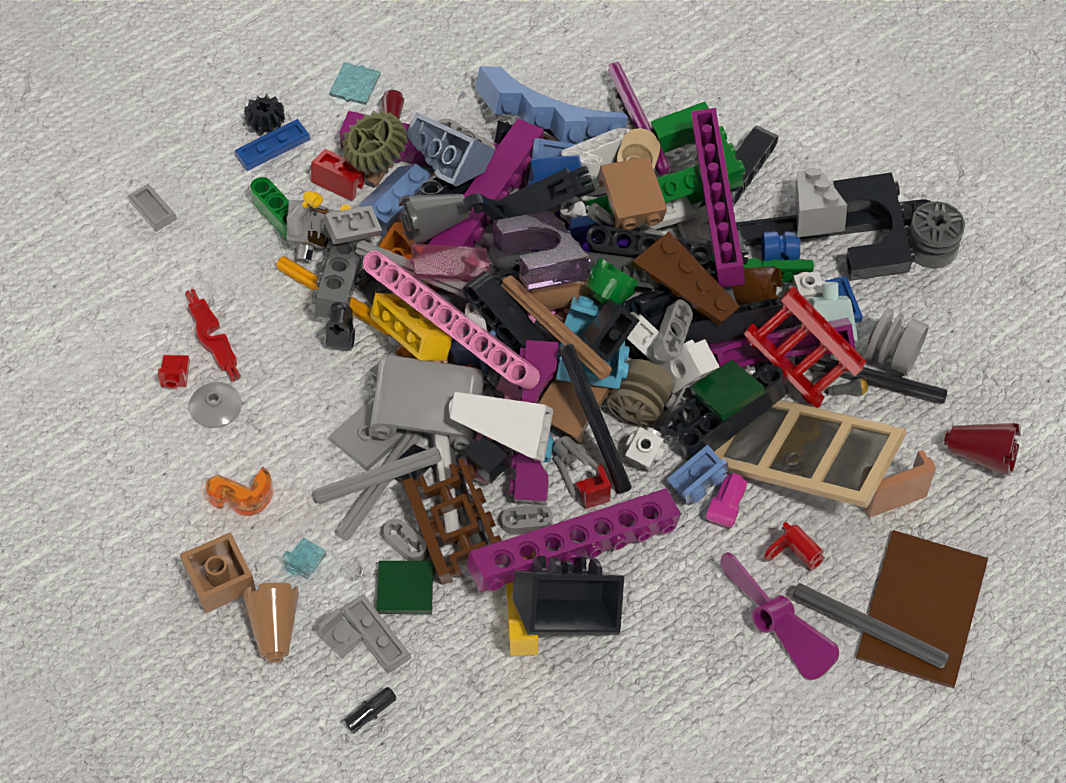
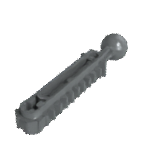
(508, 261)

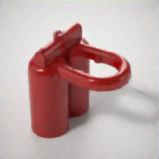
(799, 543)

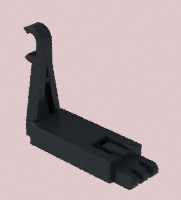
(550, 193)

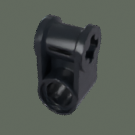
(340, 327)

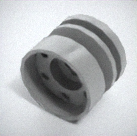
(897, 341)

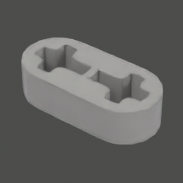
(526, 519)
(409, 536)

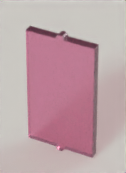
(448, 261)

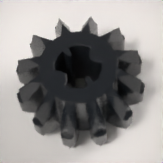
(264, 114)

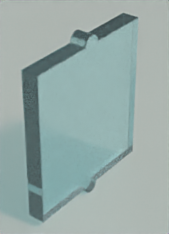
(355, 83)

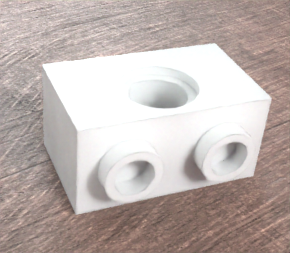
(691, 365)

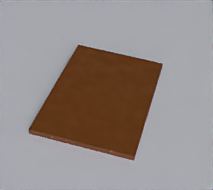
(928, 595)

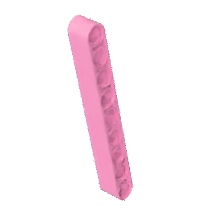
(458, 324)

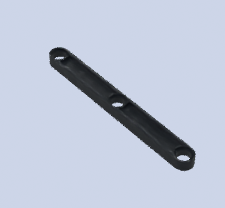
(855, 222)

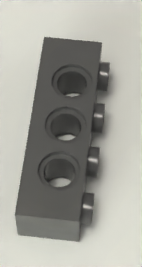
(339, 276)

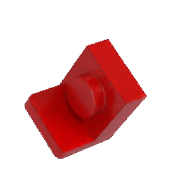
(174, 371)

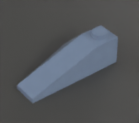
(448, 151)

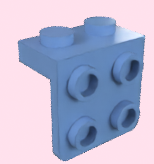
(699, 474)

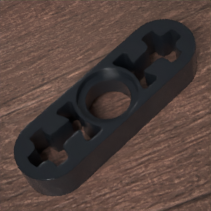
(677, 414)

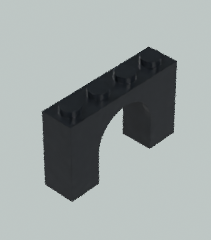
(891, 255)

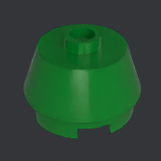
(610, 282)

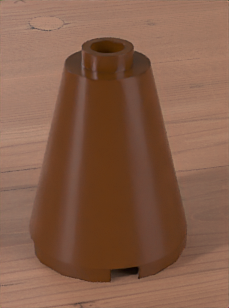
(759, 284)

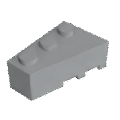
(818, 204)

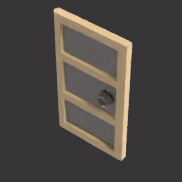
(814, 452)

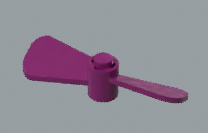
(807, 647)

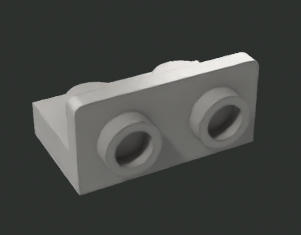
(351, 224)

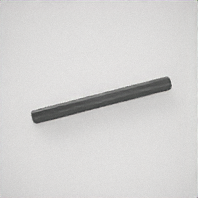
(871, 625)

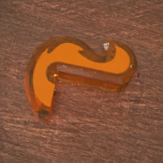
(240, 497)

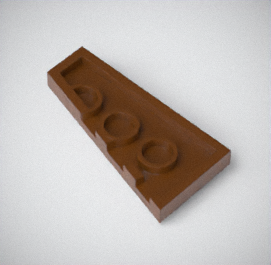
(679, 271)

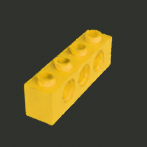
(410, 328)

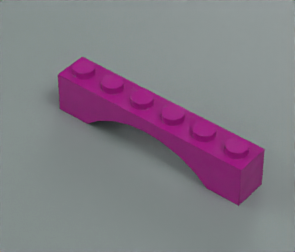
(744, 354)
(531, 477)

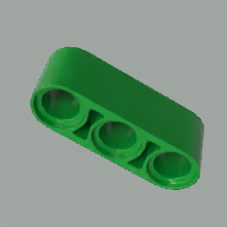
(270, 203)

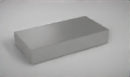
(152, 207)

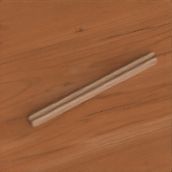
(556, 326)

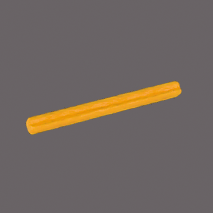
(310, 280)

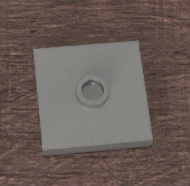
(355, 441)

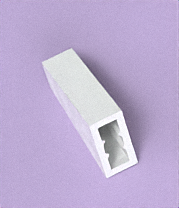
(509, 422)

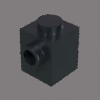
(487, 458)

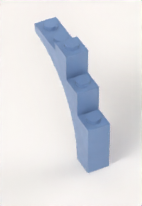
(566, 121)

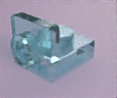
(304, 558)

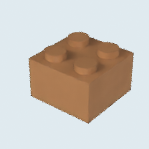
(217, 572)

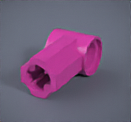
(726, 506)

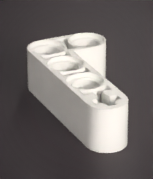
(598, 151)

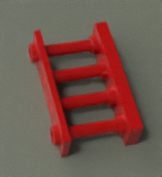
(814, 324)

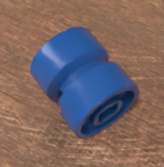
(780, 246)

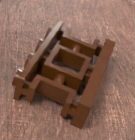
(434, 527)

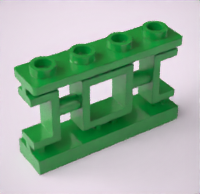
(671, 185)

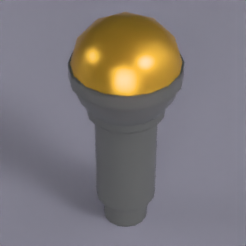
(858, 387)

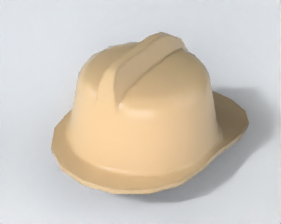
(639, 144)

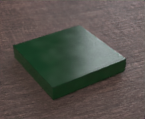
(727, 390)
(405, 587)

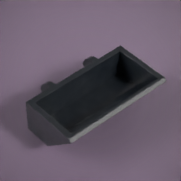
(568, 598)

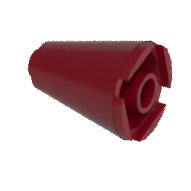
(986, 444)

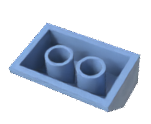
(385, 198)

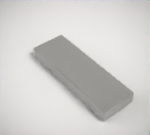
(376, 633)

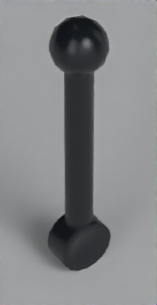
(497, 394)

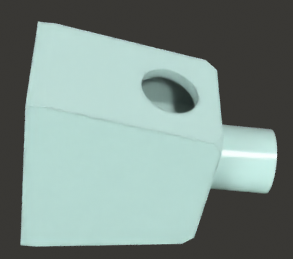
(834, 306)

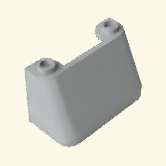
(417, 398)

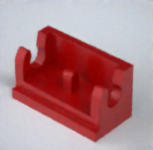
(336, 174)

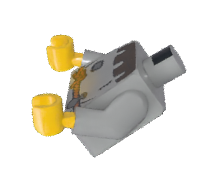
(304, 224)

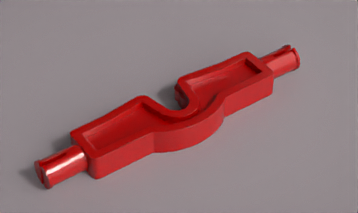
(217, 344)

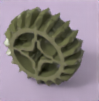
(374, 142)

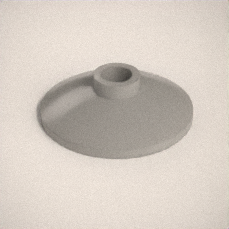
(216, 413)

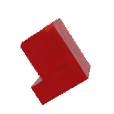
(594, 490)

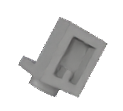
(338, 633)

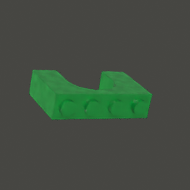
(677, 131)

